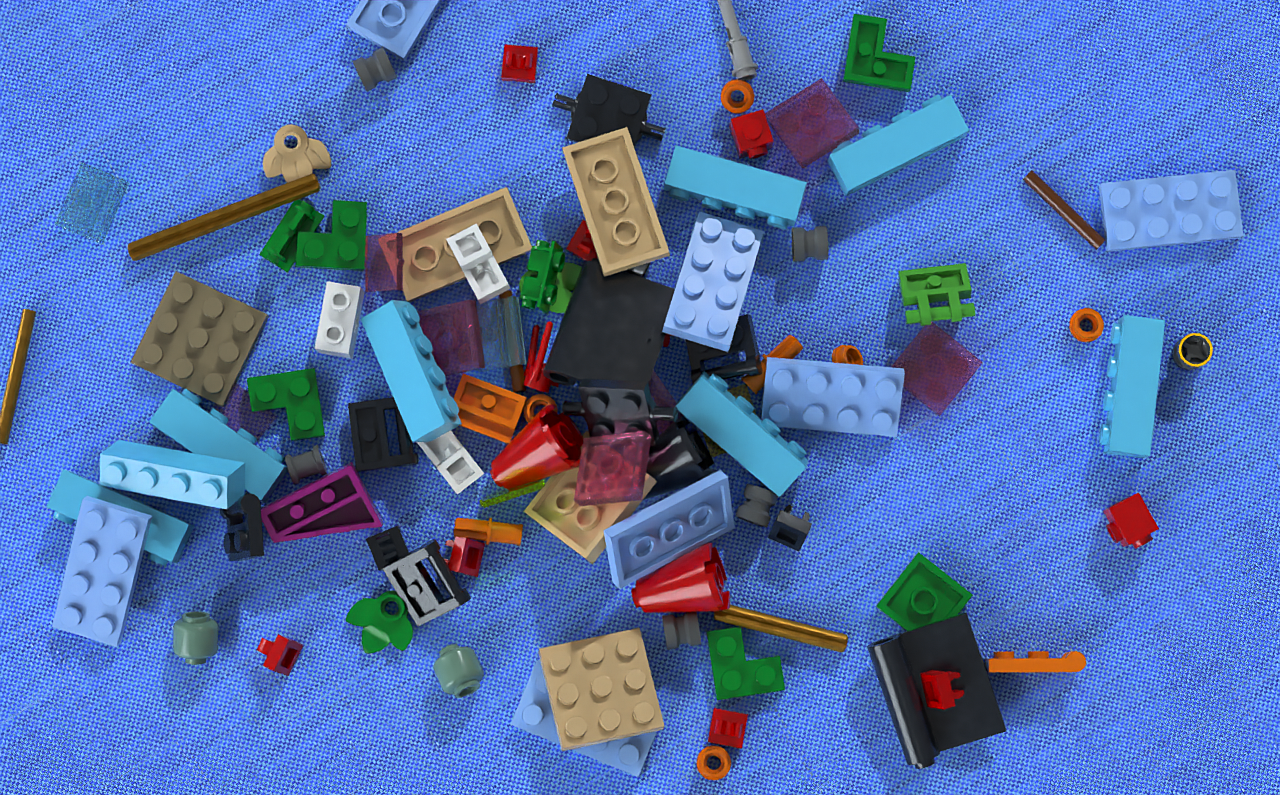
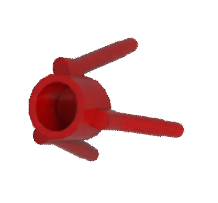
(535, 366)

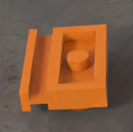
(488, 408)

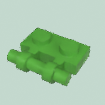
(936, 285)

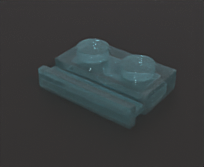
(91, 203)
(501, 333)

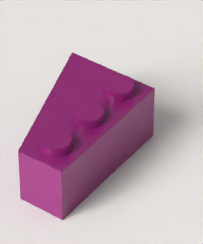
(323, 507)

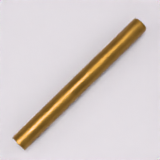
(16, 373)

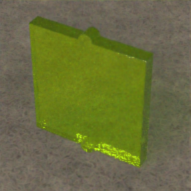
(512, 493)

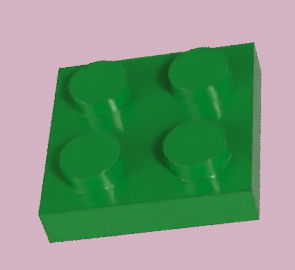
(922, 595)

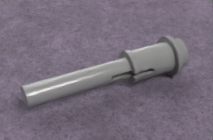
(737, 44)

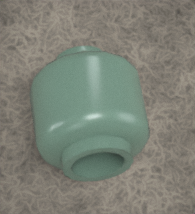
(195, 637)
(458, 670)

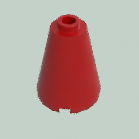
(539, 450)
(685, 584)

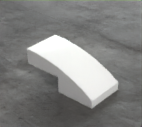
(478, 263)
(452, 461)

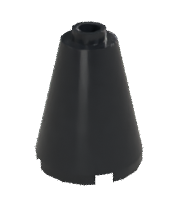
(678, 459)

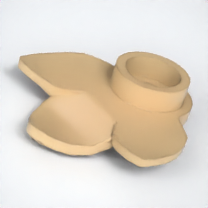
(296, 161)

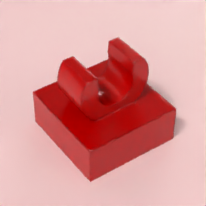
(519, 63)
(582, 244)
(465, 556)
(280, 653)
(938, 689)
(727, 728)

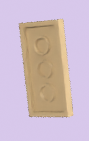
(615, 201)
(428, 257)

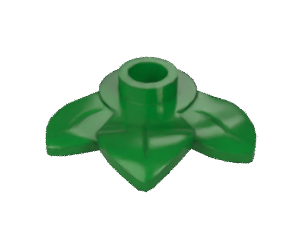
(378, 625)

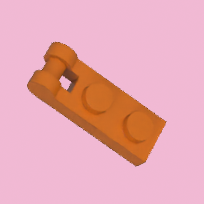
(1036, 662)

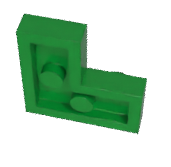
(867, 62)
(343, 247)
(295, 392)
(735, 675)

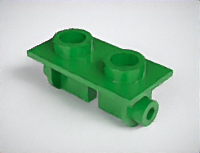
(282, 243)
(542, 289)

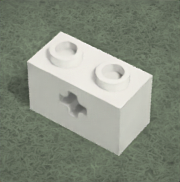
(339, 320)

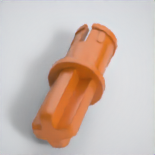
(786, 349)
(488, 531)

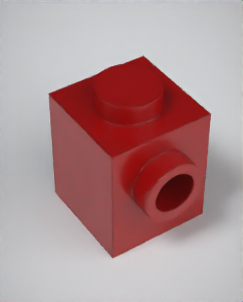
(751, 135)
(1130, 522)

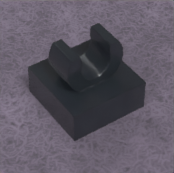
(790, 529)
(387, 546)

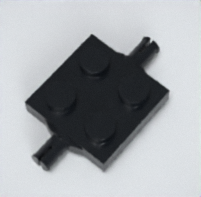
(607, 108)
(619, 408)

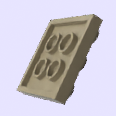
(199, 339)

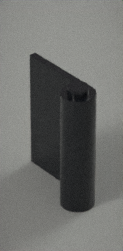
(609, 328)
(938, 647)

